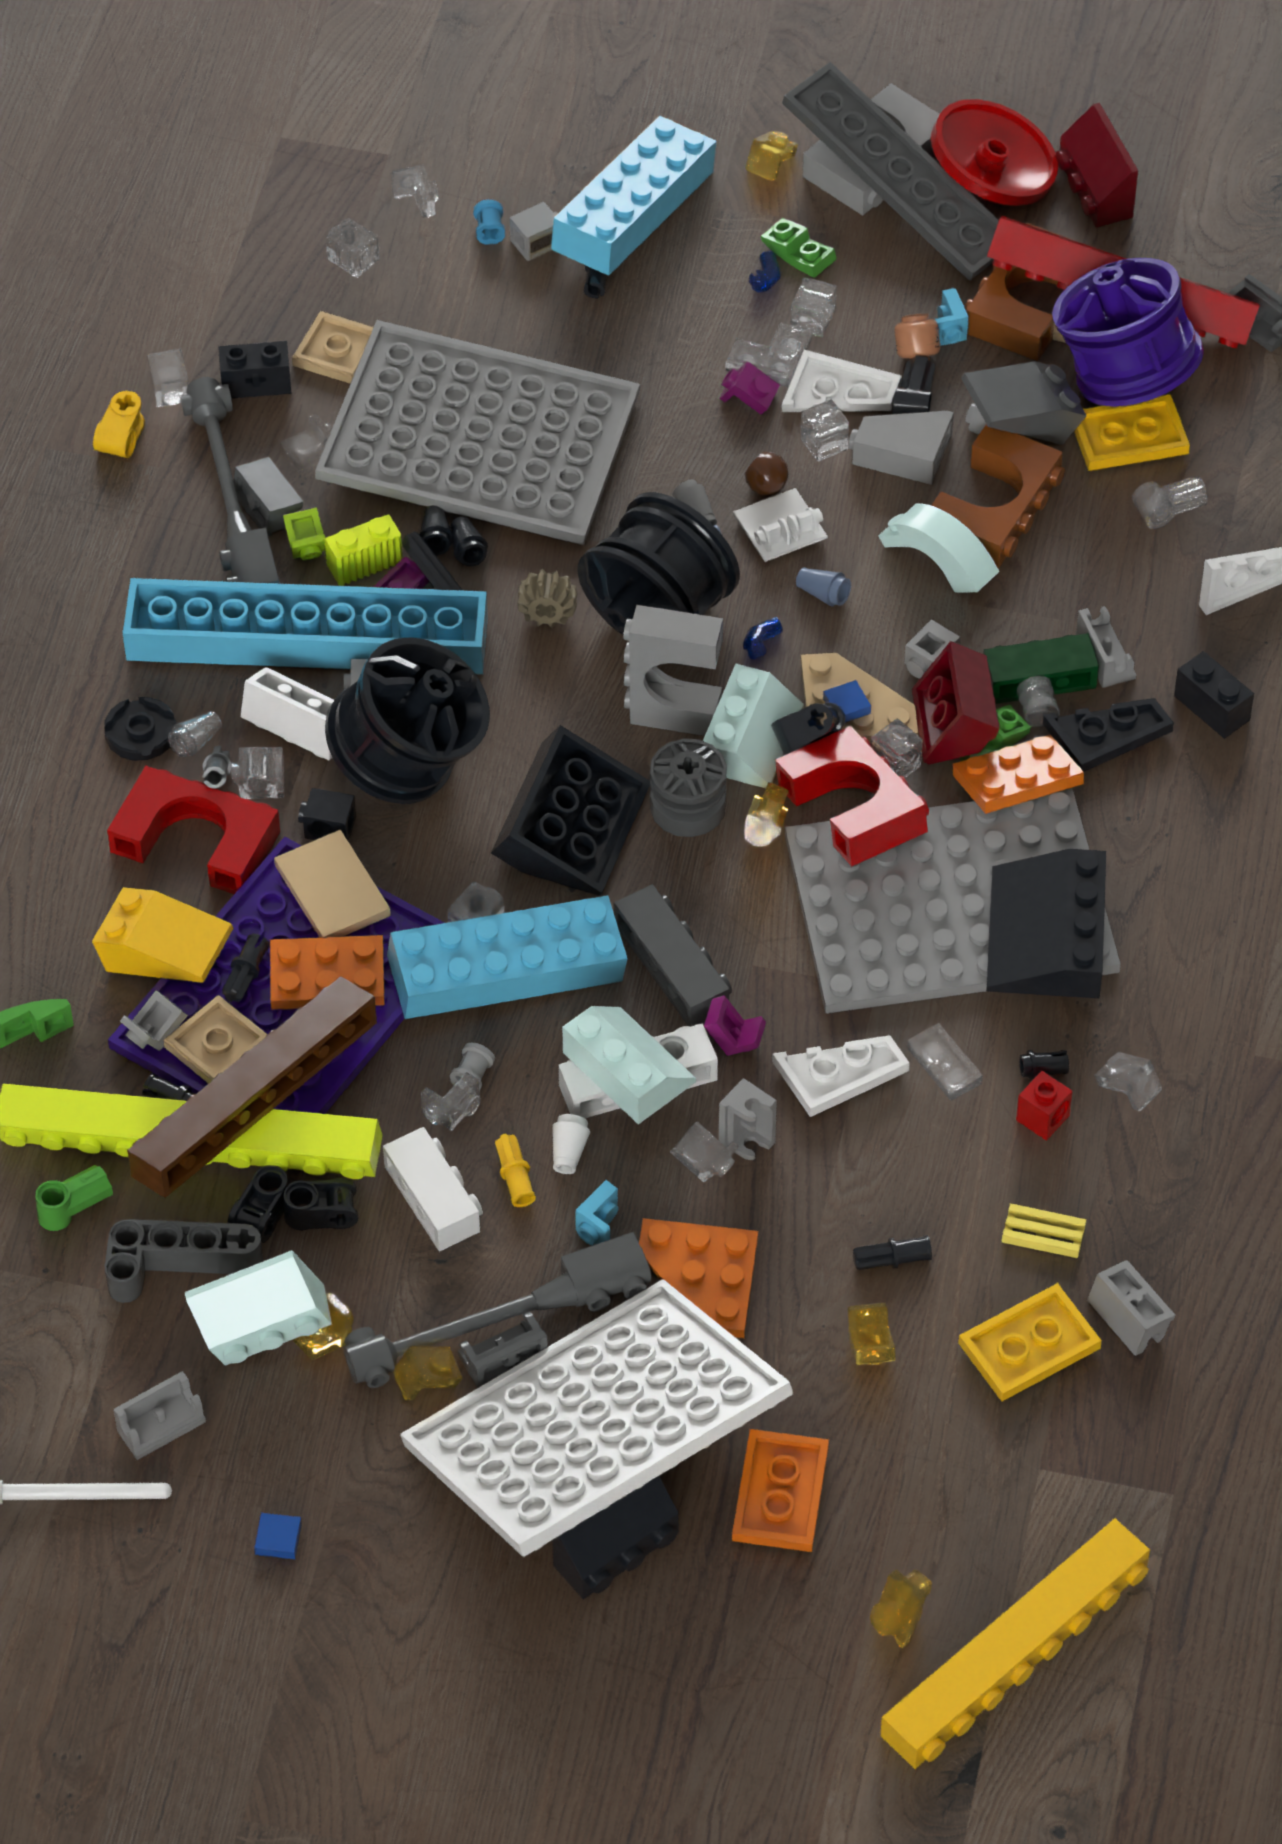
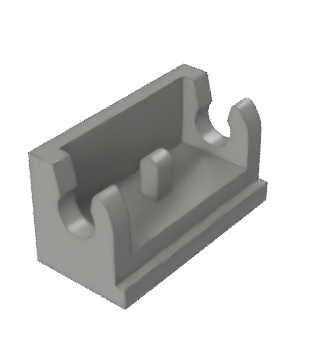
(1113, 662)
(747, 1116)
(1130, 1306)
(159, 1415)

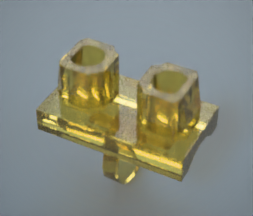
(766, 816)
(900, 1605)

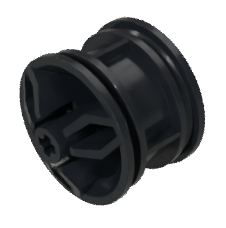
(658, 559)
(407, 720)

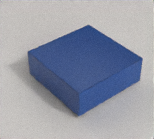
(850, 699)
(278, 1536)

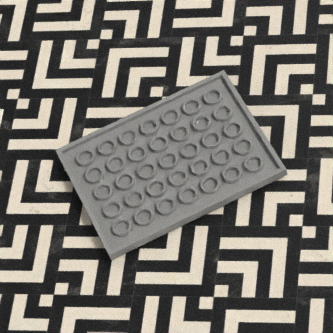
(478, 432)
(920, 912)

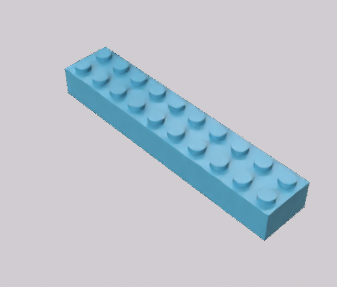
(294, 622)

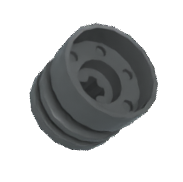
(688, 787)

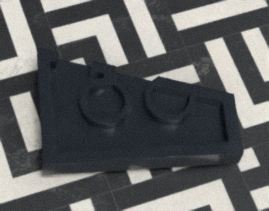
(1108, 733)

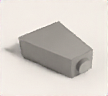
(903, 443)

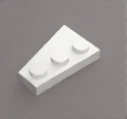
(1239, 577)
(837, 1074)

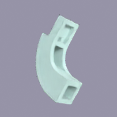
(946, 542)

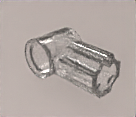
(1160, 503)

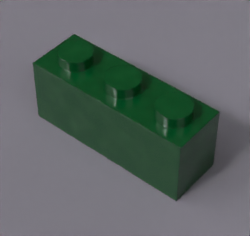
(1063, 660)

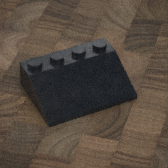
(571, 814)
(1048, 925)

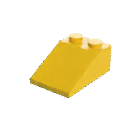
(159, 937)

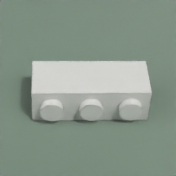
(287, 710)
(432, 1188)

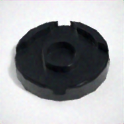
(139, 728)

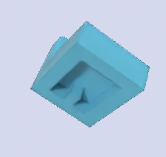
(952, 318)
(597, 1213)

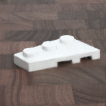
(846, 383)

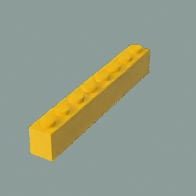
(1015, 1644)

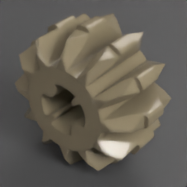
(547, 598)

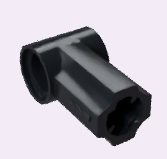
(916, 385)

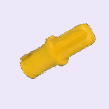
(515, 1170)

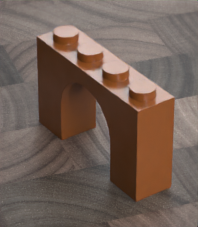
(1004, 320)
(1023, 465)

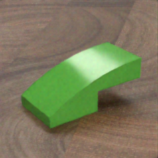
(42, 1017)

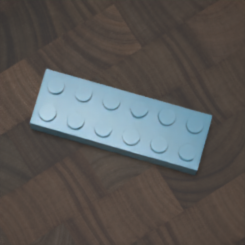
(633, 195)
(506, 957)

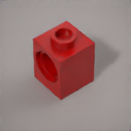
(1044, 1105)

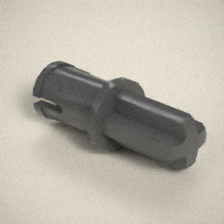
(216, 767)

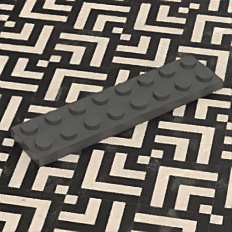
(895, 168)

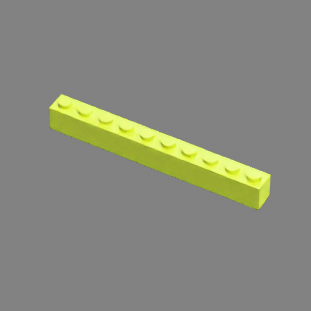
(115, 1121)

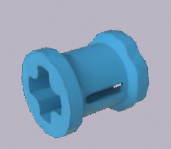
(489, 216)

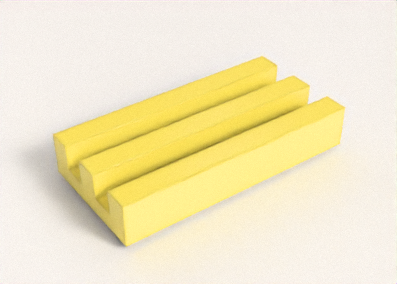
(1044, 1225)

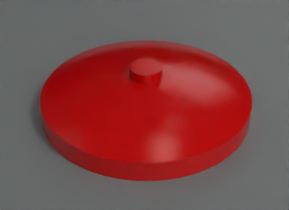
(994, 152)

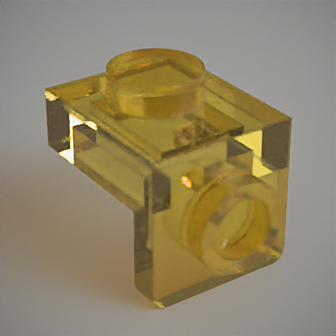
(768, 153)
(870, 1334)
(329, 1337)
(426, 1368)

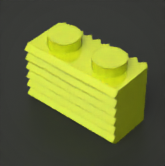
(363, 549)

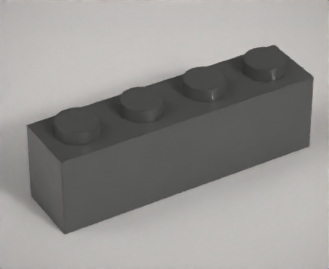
(670, 953)

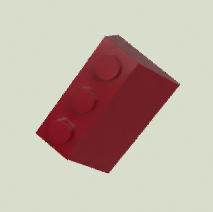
(1099, 168)
(955, 705)

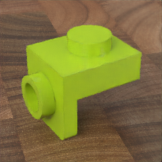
(305, 534)

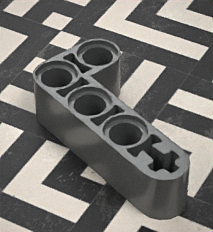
(184, 1255)

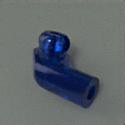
(768, 275)
(758, 634)

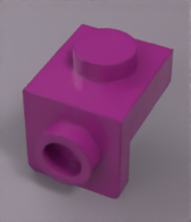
(749, 386)
(731, 1030)

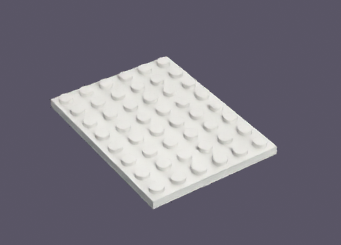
(595, 1416)

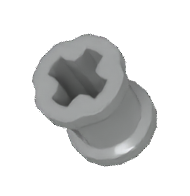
(474, 1061)

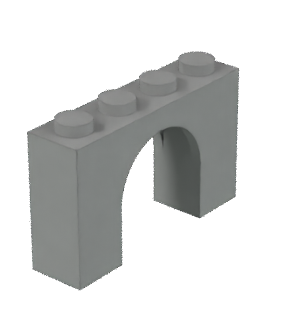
(835, 177)
(670, 637)

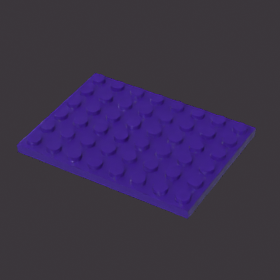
(269, 909)

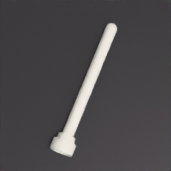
(84, 1491)

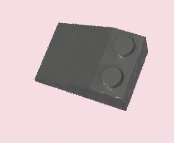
(1026, 400)

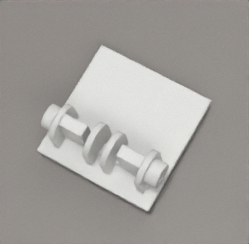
(781, 524)

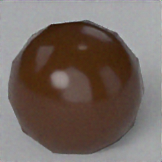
(767, 474)

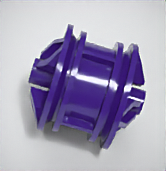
(1128, 332)

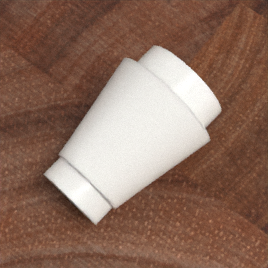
(569, 1140)

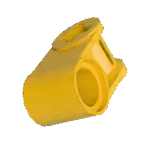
(120, 425)

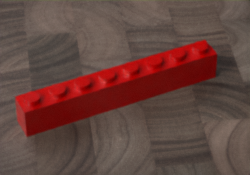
(1066, 260)

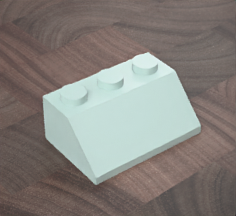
(743, 724)
(624, 1060)
(259, 1308)

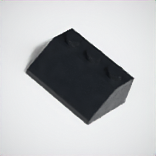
(616, 1538)

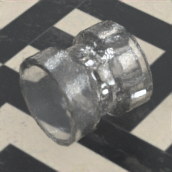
(1035, 696)

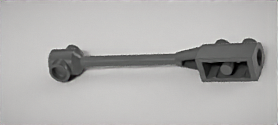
(247, 550)
(585, 1278)

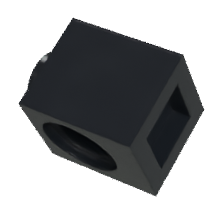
(327, 813)

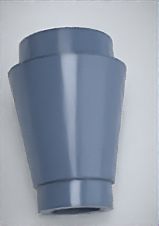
(825, 585)

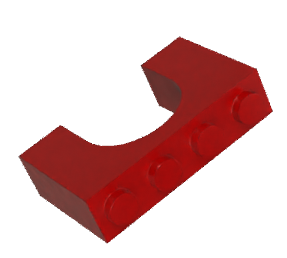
(850, 762)
(165, 798)

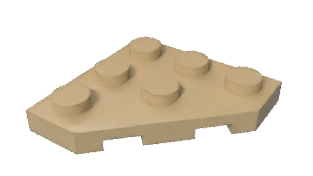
(832, 670)

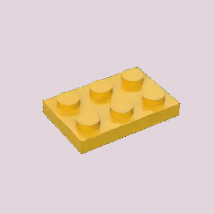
(1131, 433)
(1029, 1342)

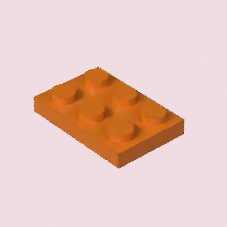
(1018, 773)
(308, 965)
(780, 1490)

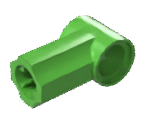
(61, 1200)

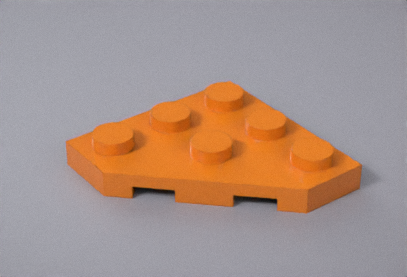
(705, 1265)

